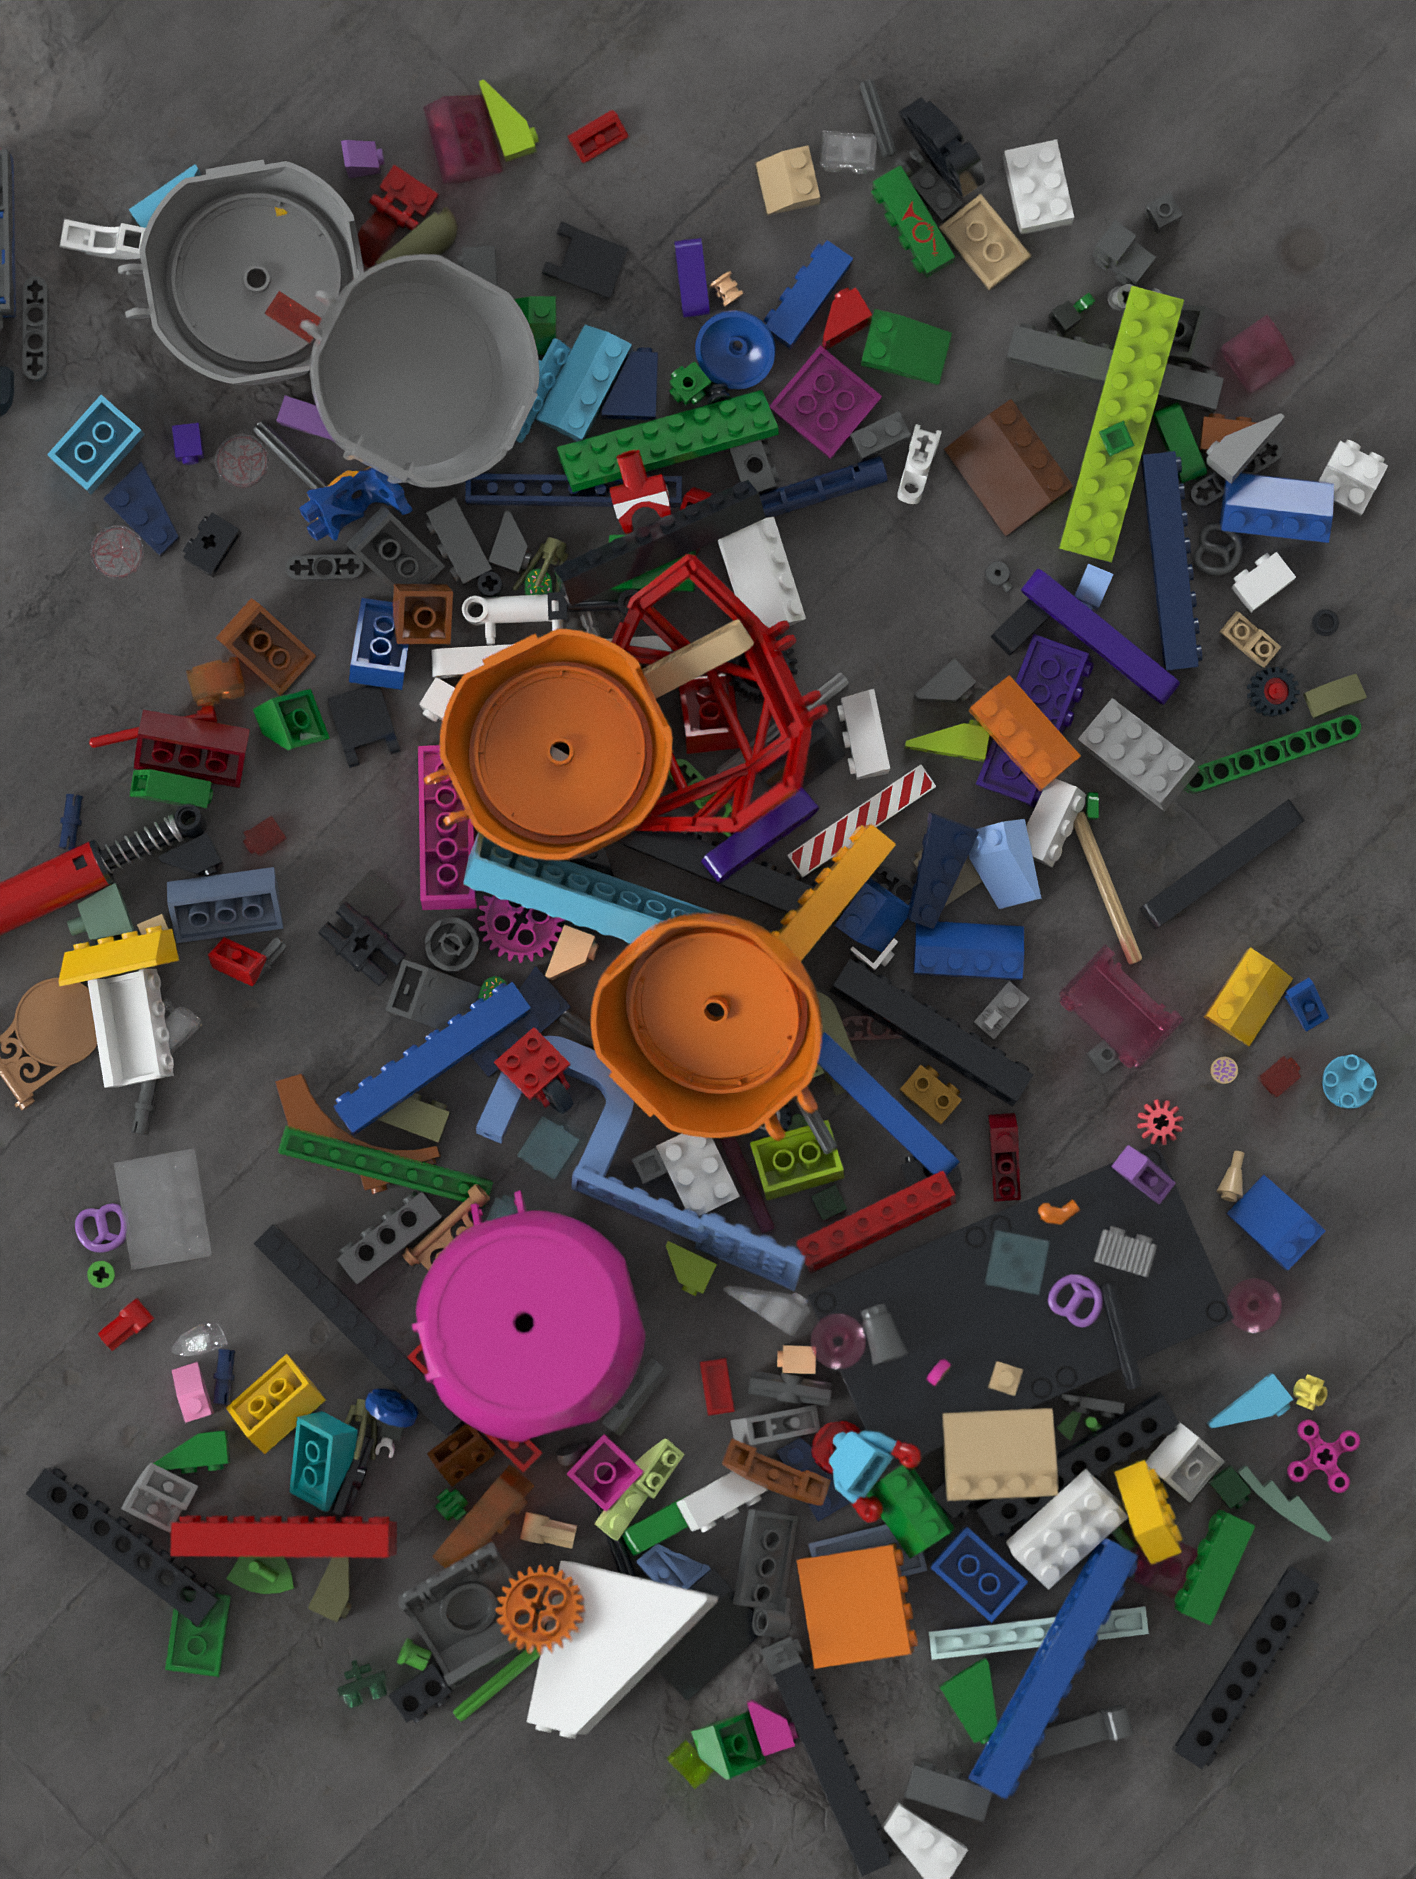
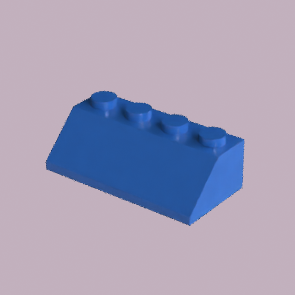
(1278, 507)
(969, 950)

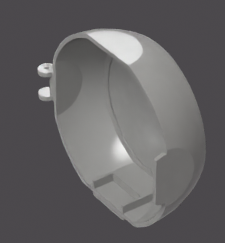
(423, 370)

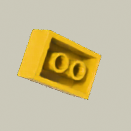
(1149, 1511)

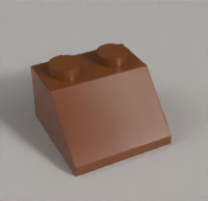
(422, 613)

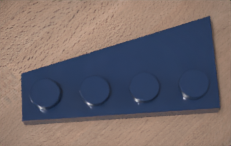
(941, 862)
(546, 1008)

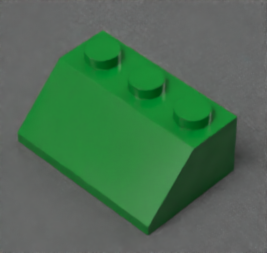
(910, 1510)

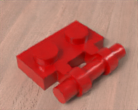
(409, 192)

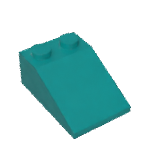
(321, 1458)

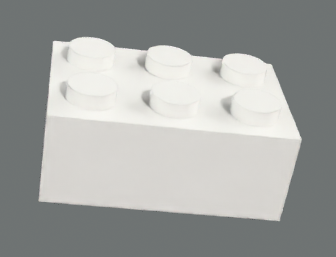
(1038, 187)
(697, 1172)

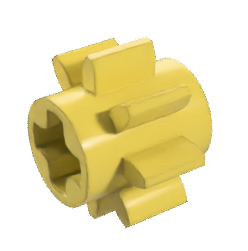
(1310, 1392)

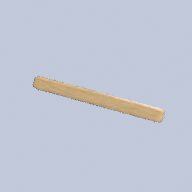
(1106, 889)

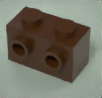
(460, 1454)

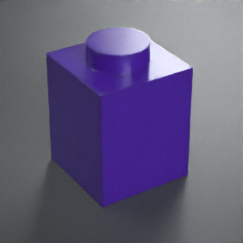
(188, 443)

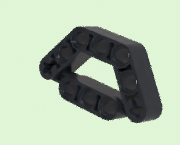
(942, 145)

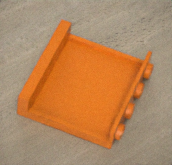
(856, 1606)

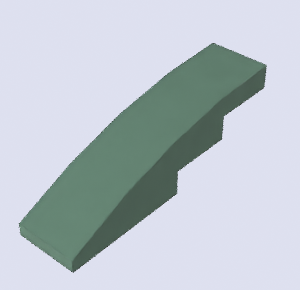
(1291, 1509)

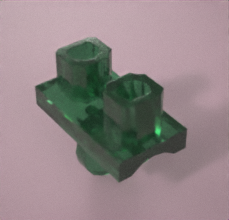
(351, 1690)

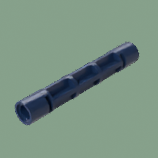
(824, 487)

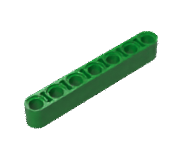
(1282, 746)

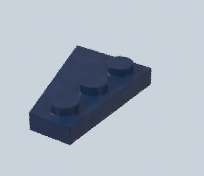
(798, 1456)

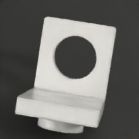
(883, 959)

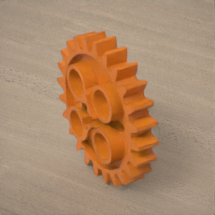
(563, 1614)

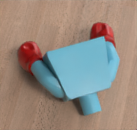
(861, 1461)

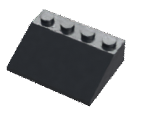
(711, 1641)

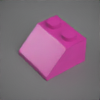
(605, 1472)

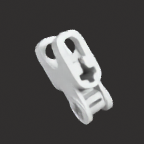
(917, 466)

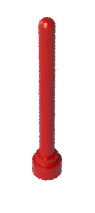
(206, 714)

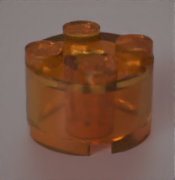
(216, 680)

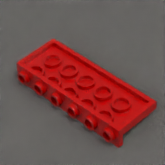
(876, 1221)

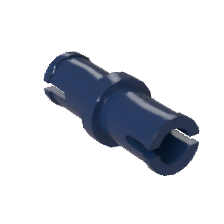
(70, 821)
(224, 1376)

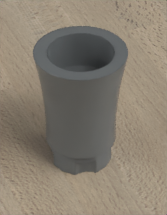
(882, 1335)

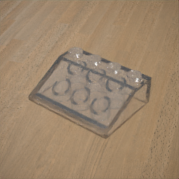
(162, 1209)
(777, 1307)

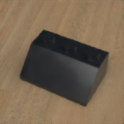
(821, 755)

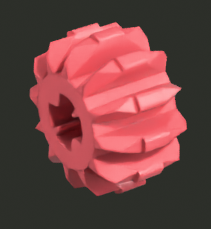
(1163, 1131)

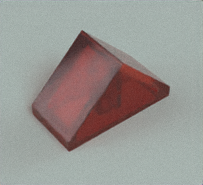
(375, 236)

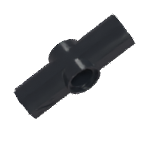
(352, 1481)

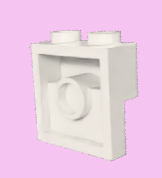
(1353, 475)

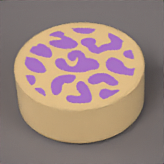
(1224, 1070)

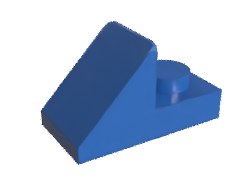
(1306, 1004)

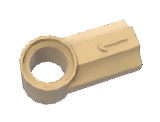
(542, 1529)

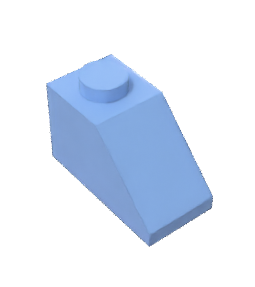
(1093, 586)

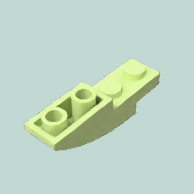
(656, 1467)

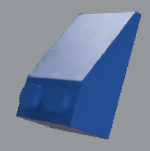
(375, 654)
(1275, 1222)

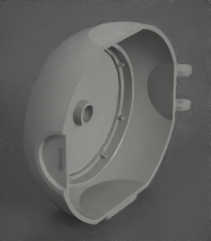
(210, 240)

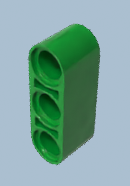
(1179, 438)
(654, 1528)

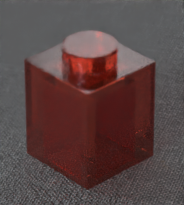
(1280, 1076)

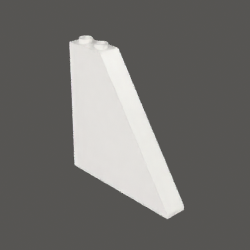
(622, 1638)

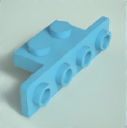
(548, 371)

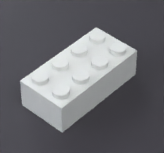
(1067, 1529)

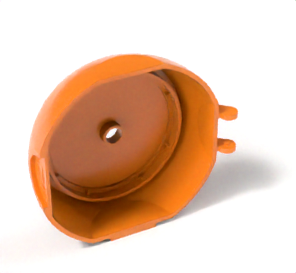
(544, 694)
(698, 1068)

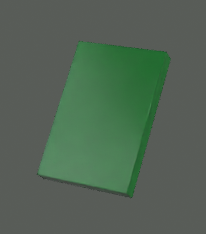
(196, 1647)

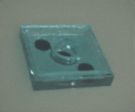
(1017, 1262)

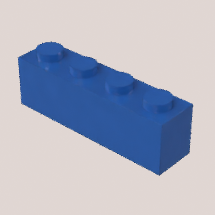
(808, 294)

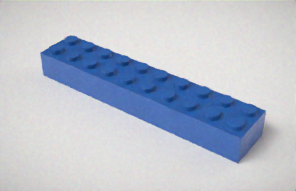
(1053, 1668)

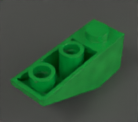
(203, 1449)

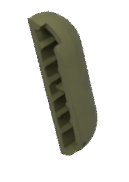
(428, 238)
(834, 1028)

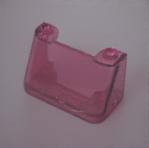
(1118, 1009)

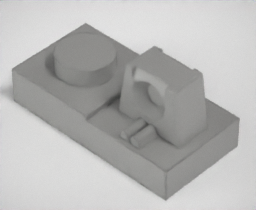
(1001, 1010)

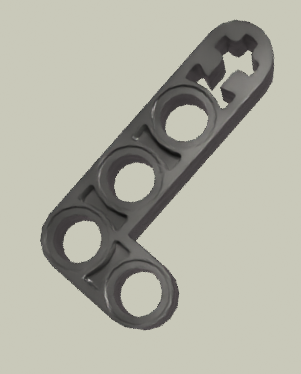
(1084, 1730)

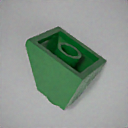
(542, 319)
(292, 720)
(730, 1745)

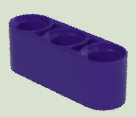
(692, 277)

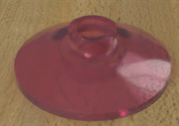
(1268, 1305)
(848, 1352)

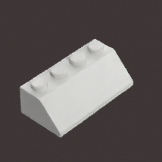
(762, 573)

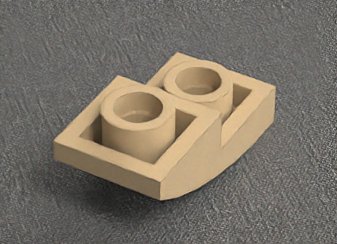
(1250, 639)

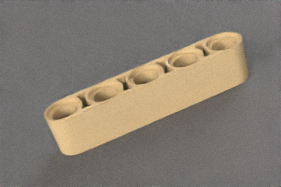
(697, 658)

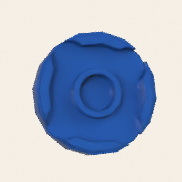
(390, 1408)

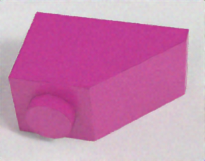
(771, 1728)

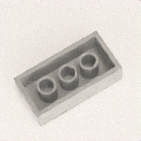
(1138, 754)

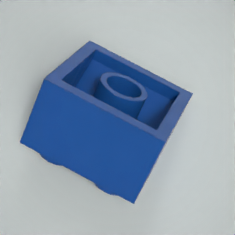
(873, 916)

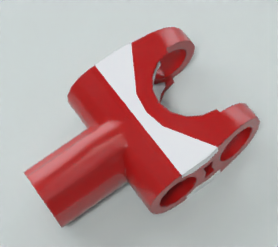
(637, 490)

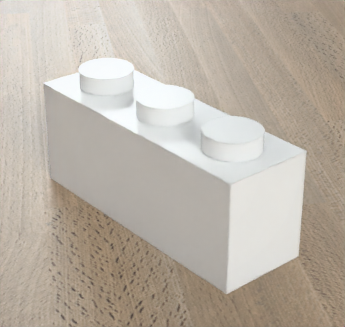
(1053, 820)
(718, 1500)

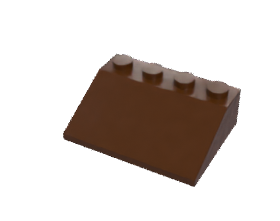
(1008, 468)

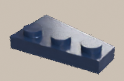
(142, 509)

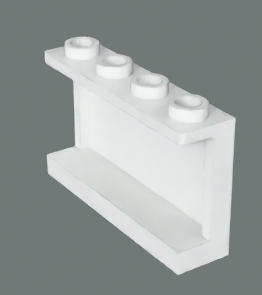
(131, 1028)

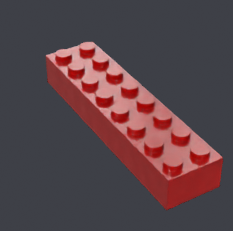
(284, 1538)

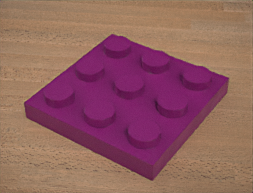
(825, 402)

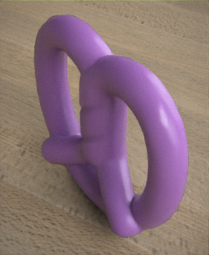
(102, 1227)
(1077, 1299)

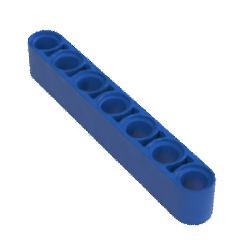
(885, 1108)

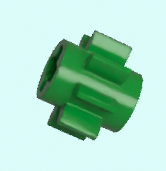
(451, 1504)

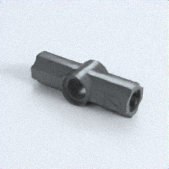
(790, 1388)

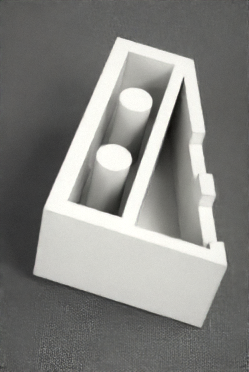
(925, 1845)

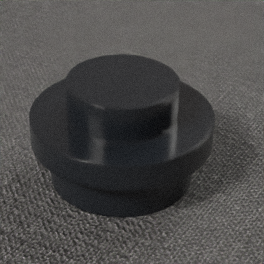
(1325, 622)

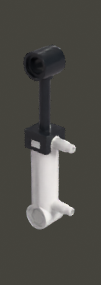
(534, 608)

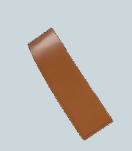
(775, 1475)

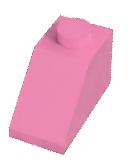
(192, 1392)

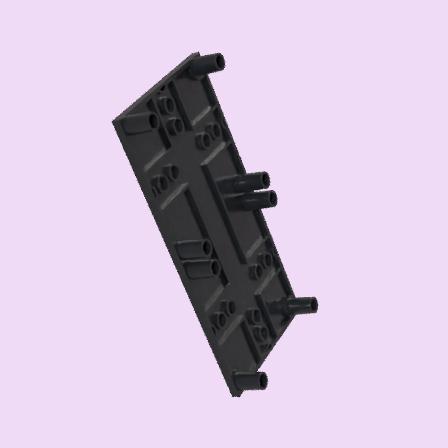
(952, 1315)

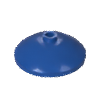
(733, 365)

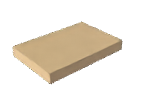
(985, 242)

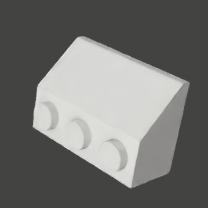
(864, 735)

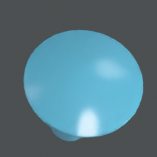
(1349, 1081)

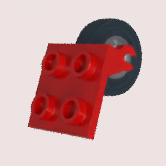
(537, 1070)

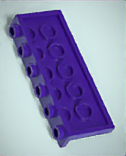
(1053, 681)

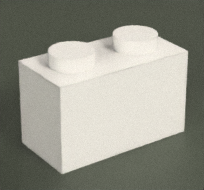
(1262, 582)

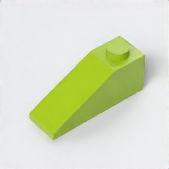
(510, 127)
(959, 741)

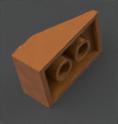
(266, 646)

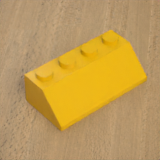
(118, 956)

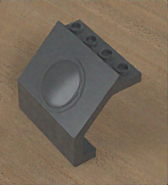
(460, 1616)

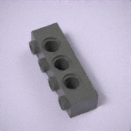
(350, 1256)

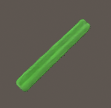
(495, 1684)

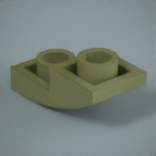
(1334, 695)

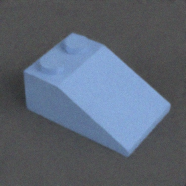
(1006, 863)

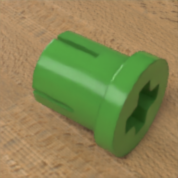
(95, 1280)
(413, 1655)

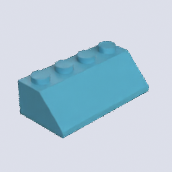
(584, 382)

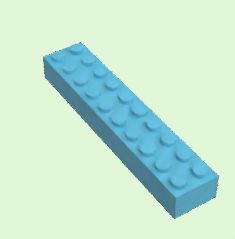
(570, 891)

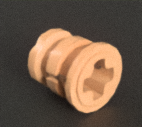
(726, 289)

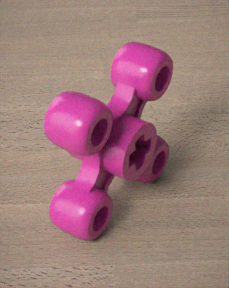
(1318, 1445)

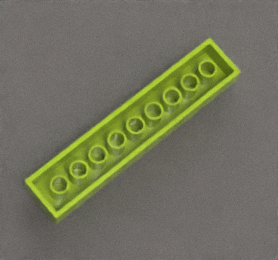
(1129, 397)

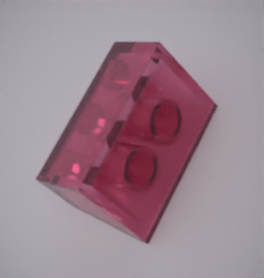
(462, 138)

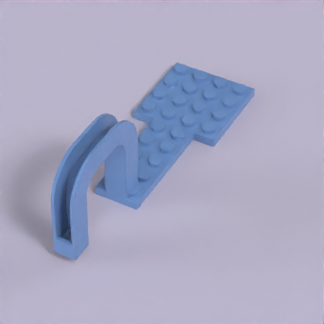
(710, 1233)

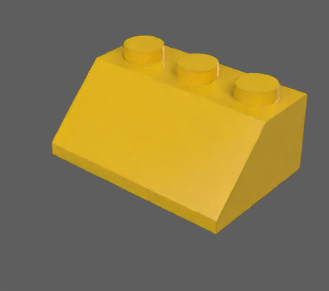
(1248, 996)
(274, 1402)

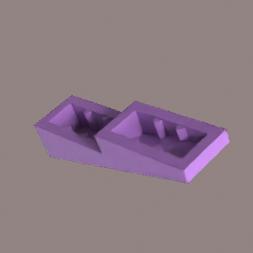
(302, 417)

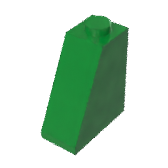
(170, 788)
(973, 1700)

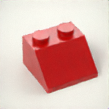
(846, 317)

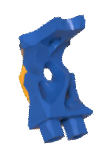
(336, 499)

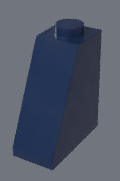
(635, 388)

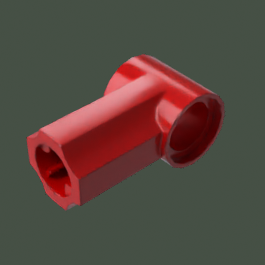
(130, 1321)

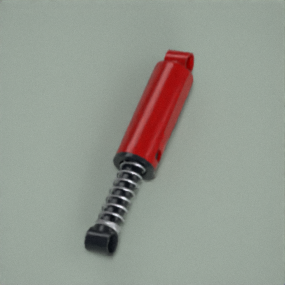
(86, 870)

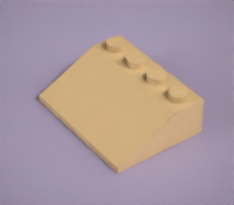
(999, 1454)

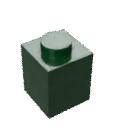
(1230, 1488)

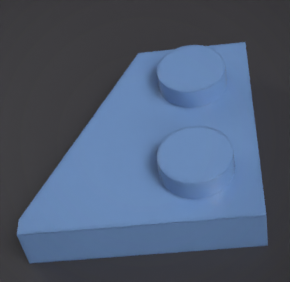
(671, 1567)

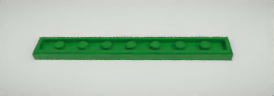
(379, 1164)

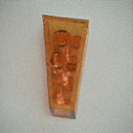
(486, 1517)

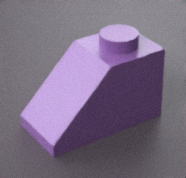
(361, 158)
(1143, 1174)

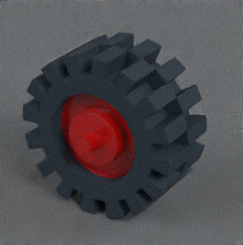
(1273, 691)

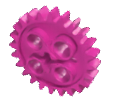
(543, 931)

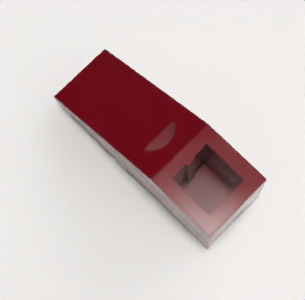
(1004, 1156)

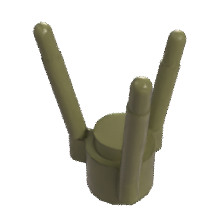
(552, 552)
(363, 1417)

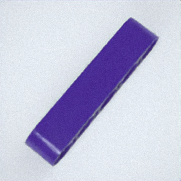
(760, 836)

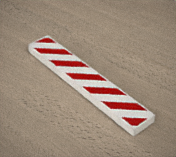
(874, 812)

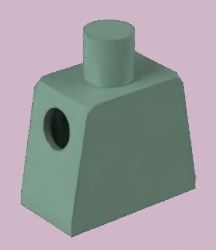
(102, 915)

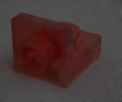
(263, 836)

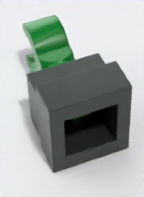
(1068, 315)

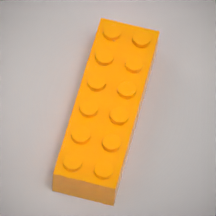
(834, 889)

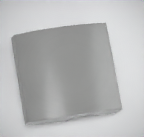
(159, 1497)

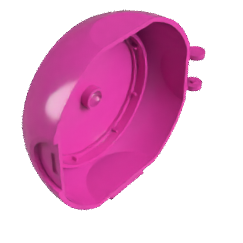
(583, 1333)

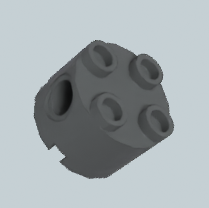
(452, 945)

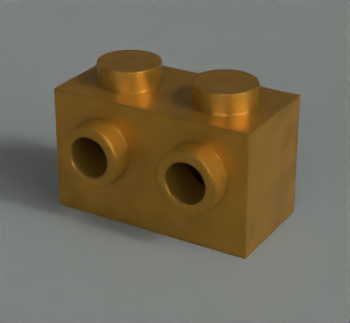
(931, 1094)

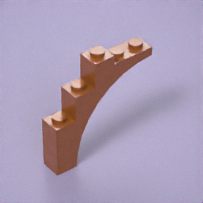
(305, 1114)

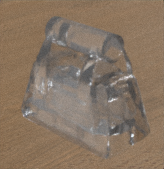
(180, 1025)
(200, 1340)

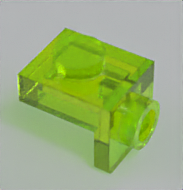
(689, 1765)

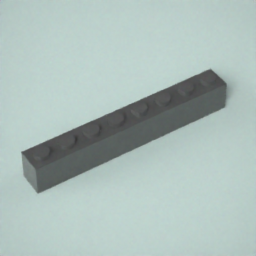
(1090, 363)

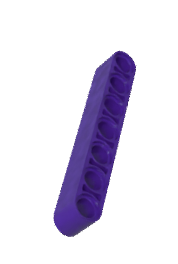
(1100, 636)

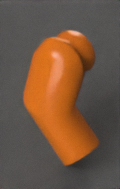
(1058, 1215)

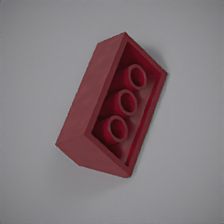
(191, 748)

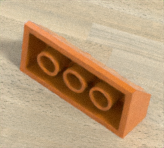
(1024, 733)

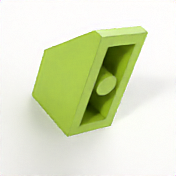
(690, 1269)

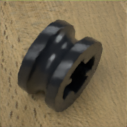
(717, 393)

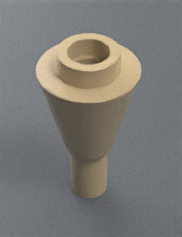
(1232, 1185)

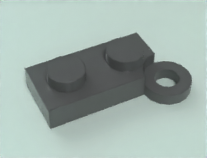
(1083, 1404)

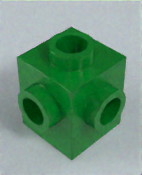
(693, 375)

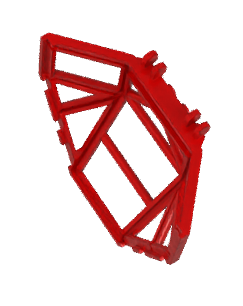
(781, 701)

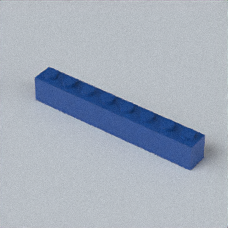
(432, 1058)

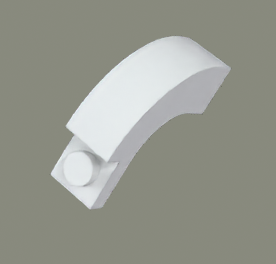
(101, 241)

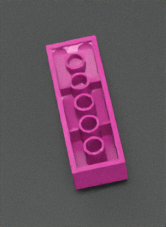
(442, 847)

